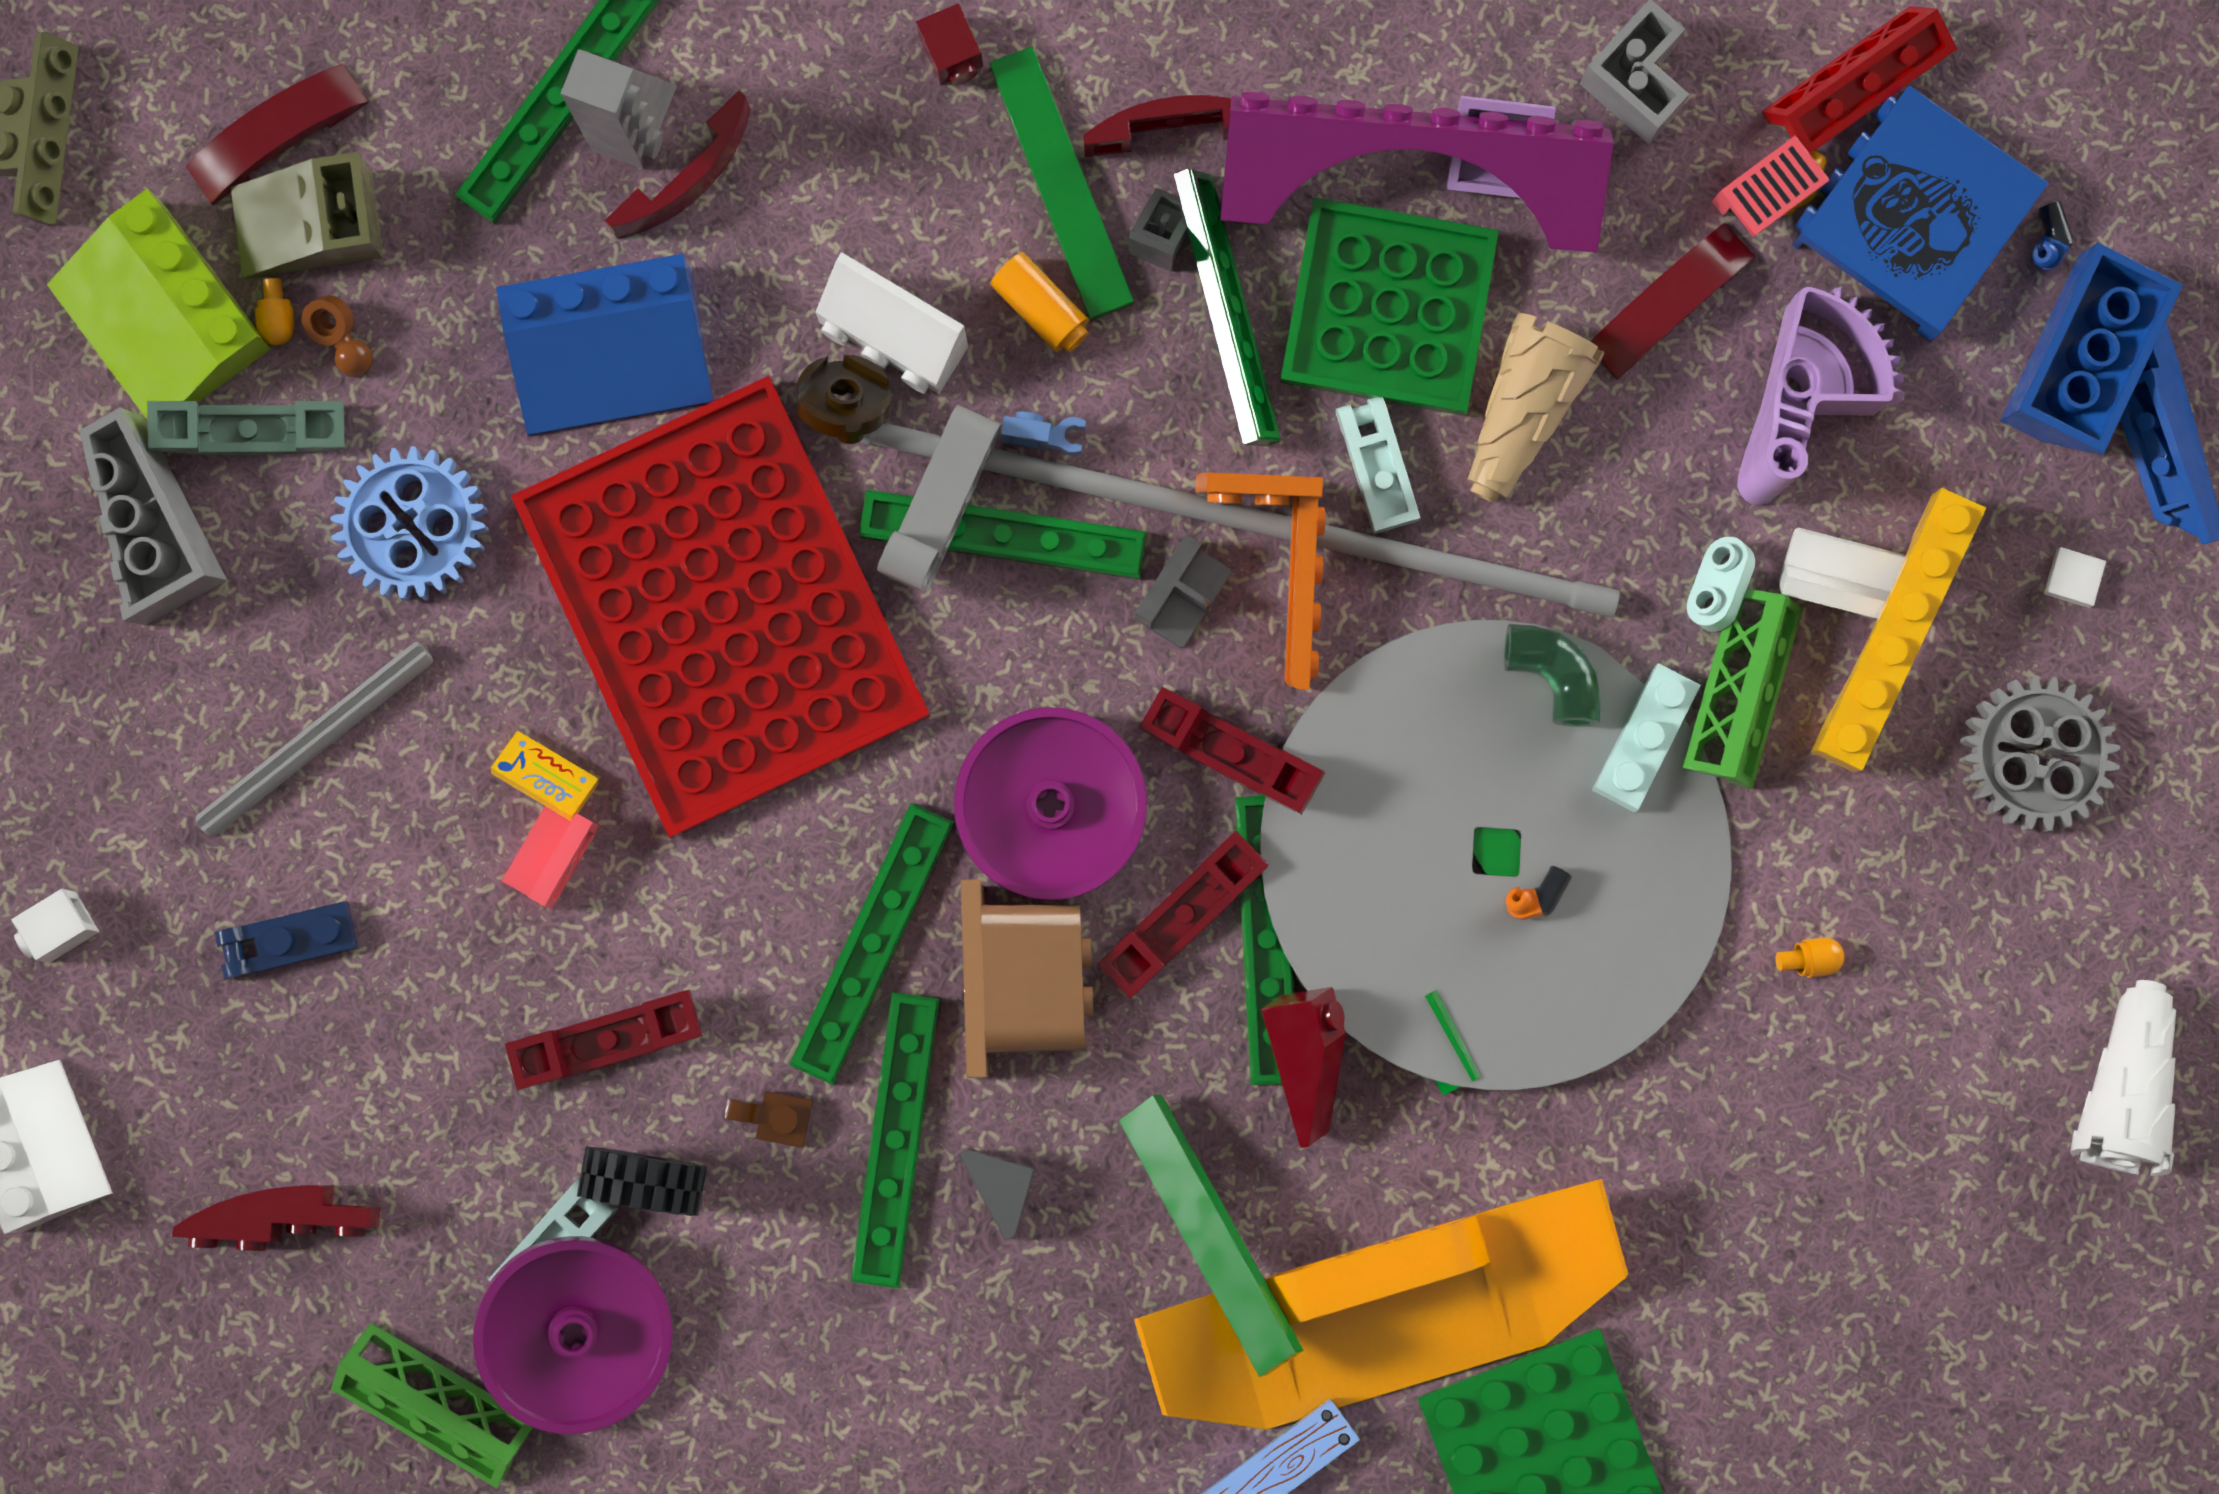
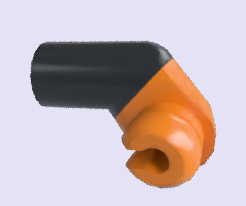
(1541, 900)

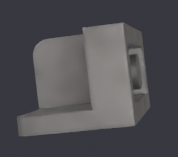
(1182, 592)

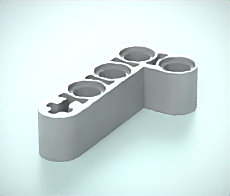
(941, 499)

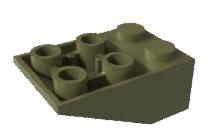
(307, 217)

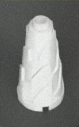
(2131, 1106)

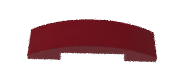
(273, 129)
(1114, 134)
(641, 214)
(1671, 299)
(1232, 751)
(1183, 914)
(604, 1040)

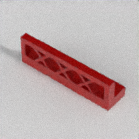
(1863, 77)

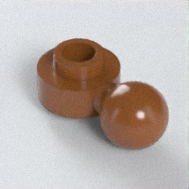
(351, 355)

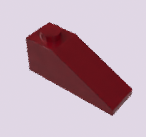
(1308, 1050)

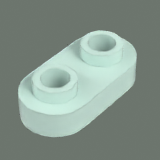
(1723, 582)

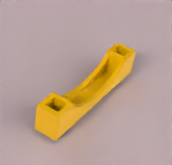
(1899, 630)

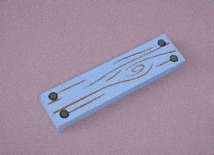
(1292, 1455)

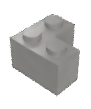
(1629, 76)

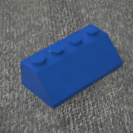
(2091, 351)

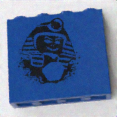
(1920, 210)

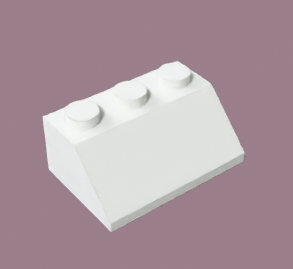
(890, 325)
(44, 1150)

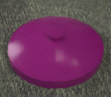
(1050, 804)
(572, 1335)

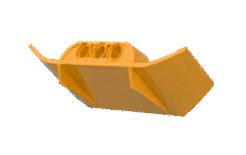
(1395, 1312)

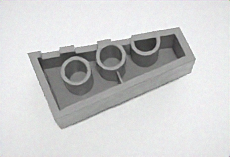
(617, 107)
(149, 525)

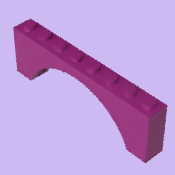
(1549, 165)

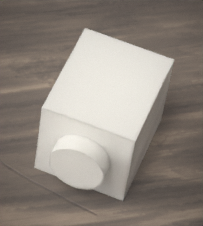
(53, 926)

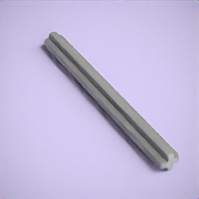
(314, 739)

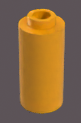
(1041, 303)

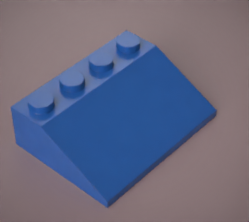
(605, 344)

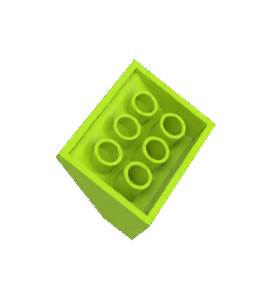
(155, 307)

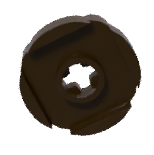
(844, 418)

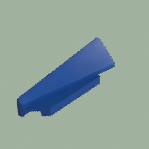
(2169, 447)

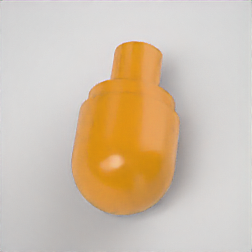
(274, 314)
(1812, 957)

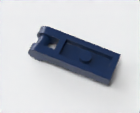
(288, 940)

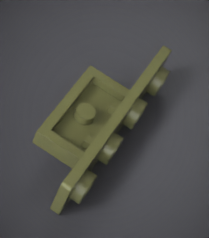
(36, 127)

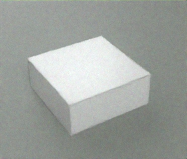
(2074, 577)

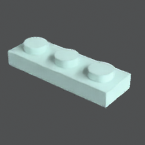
(1646, 737)

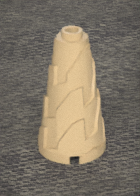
(1531, 395)

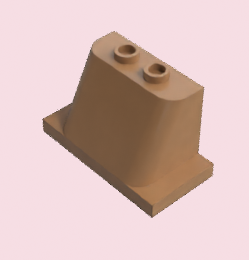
(1021, 978)

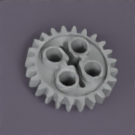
(2044, 713)

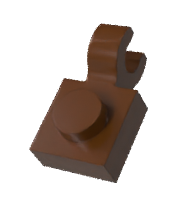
(779, 1118)

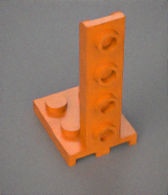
(1304, 567)

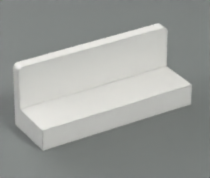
(1838, 572)

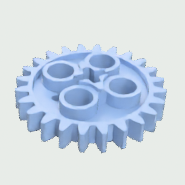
(378, 552)

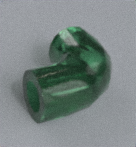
(1562, 666)

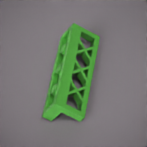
(1758, 695)
(422, 1417)

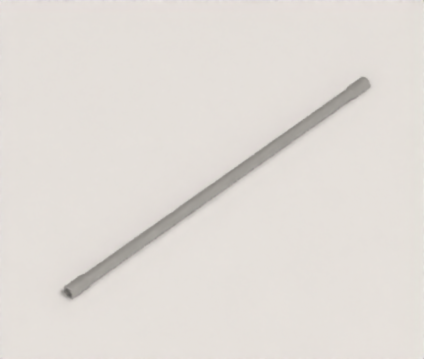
(1576, 594)

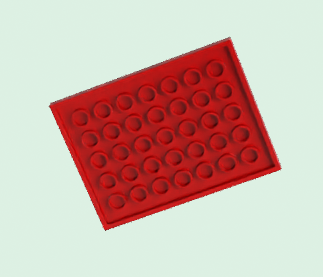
(720, 607)

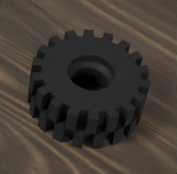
(641, 1181)

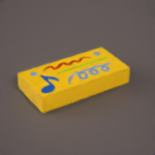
(544, 776)

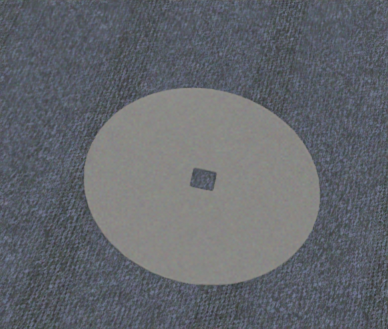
(1382, 887)

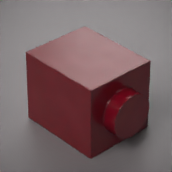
(950, 45)

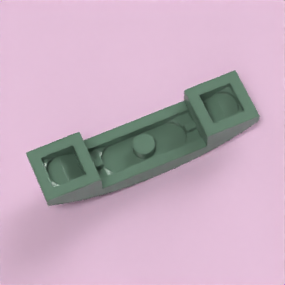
(245, 428)

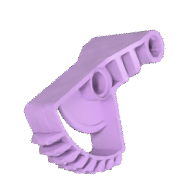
(1782, 428)

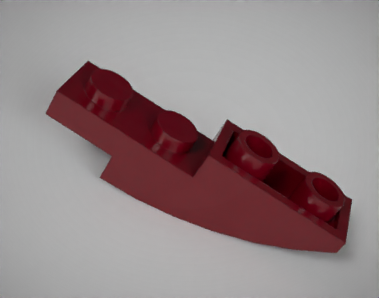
(260, 1215)

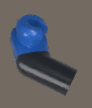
(2055, 241)

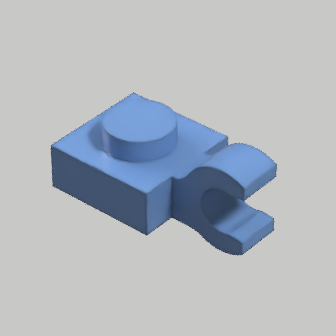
(1030, 431)

